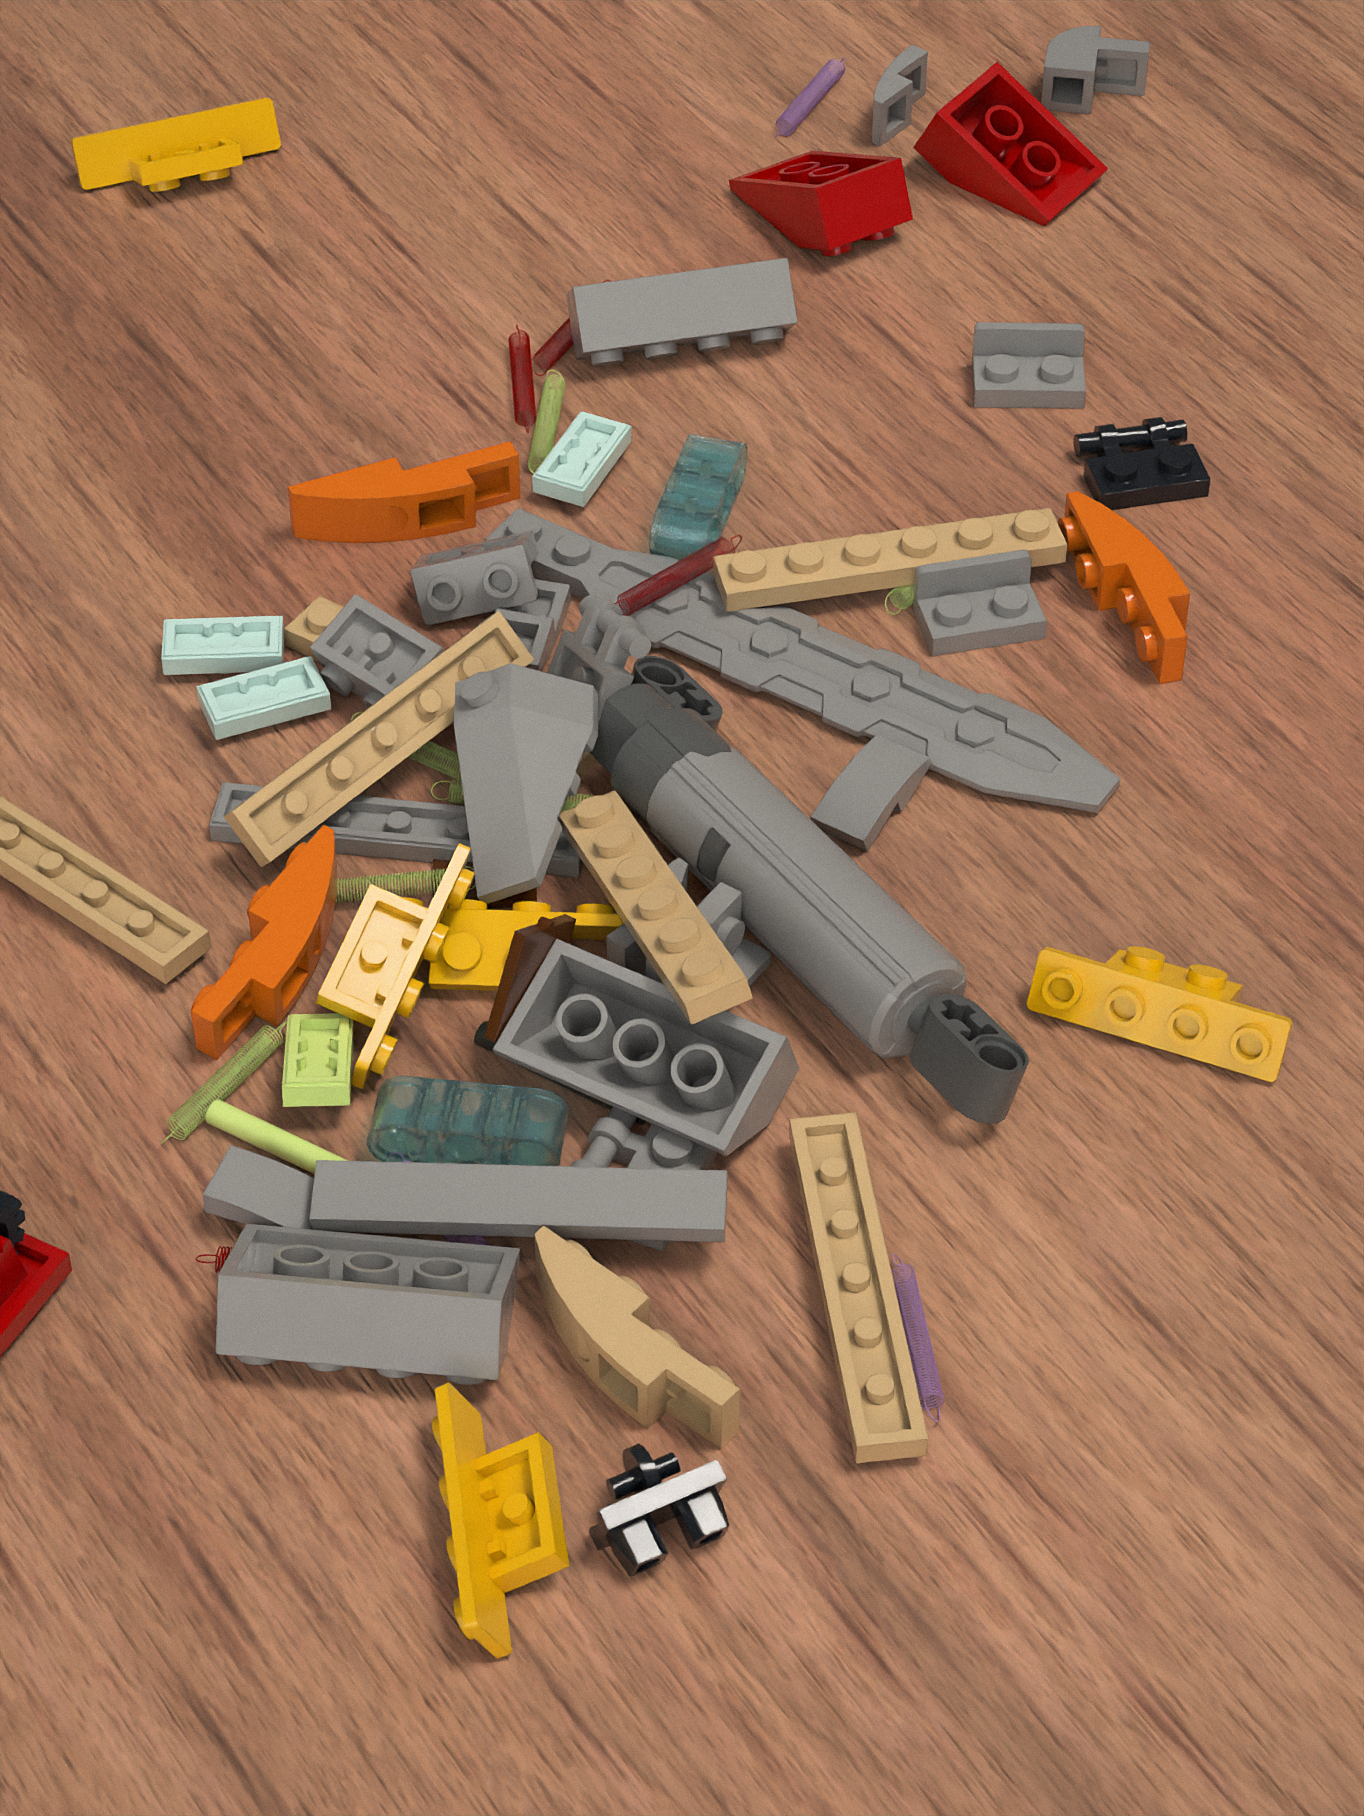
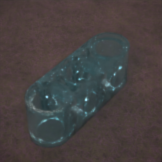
(698, 496)
(466, 1123)

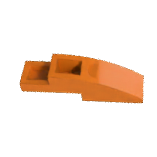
(397, 504)
(1131, 575)
(286, 943)

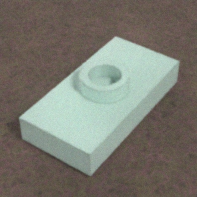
(581, 459)
(221, 644)
(263, 697)

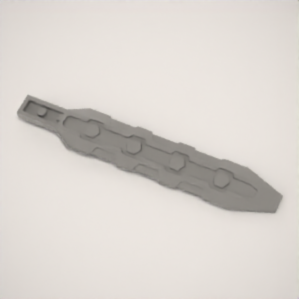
(843, 681)

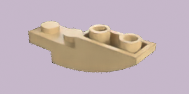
(610, 1337)

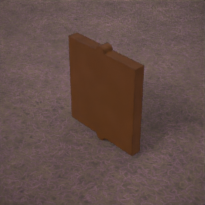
(523, 961)

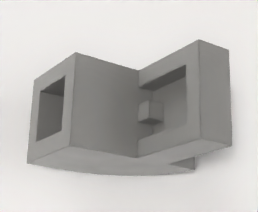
(1085, 63)

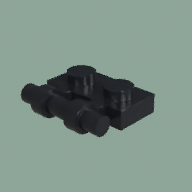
(1141, 477)

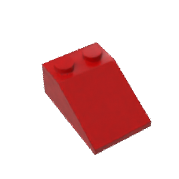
(1008, 149)
(829, 198)

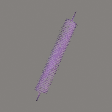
(828, 86)
(926, 1335)

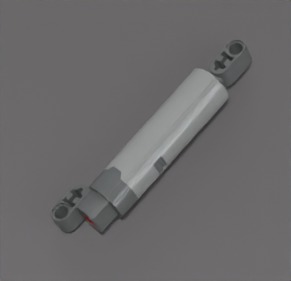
(801, 891)

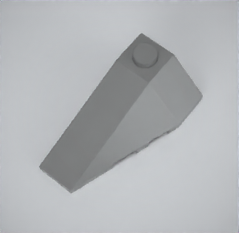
(518, 762)

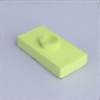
(318, 1060)

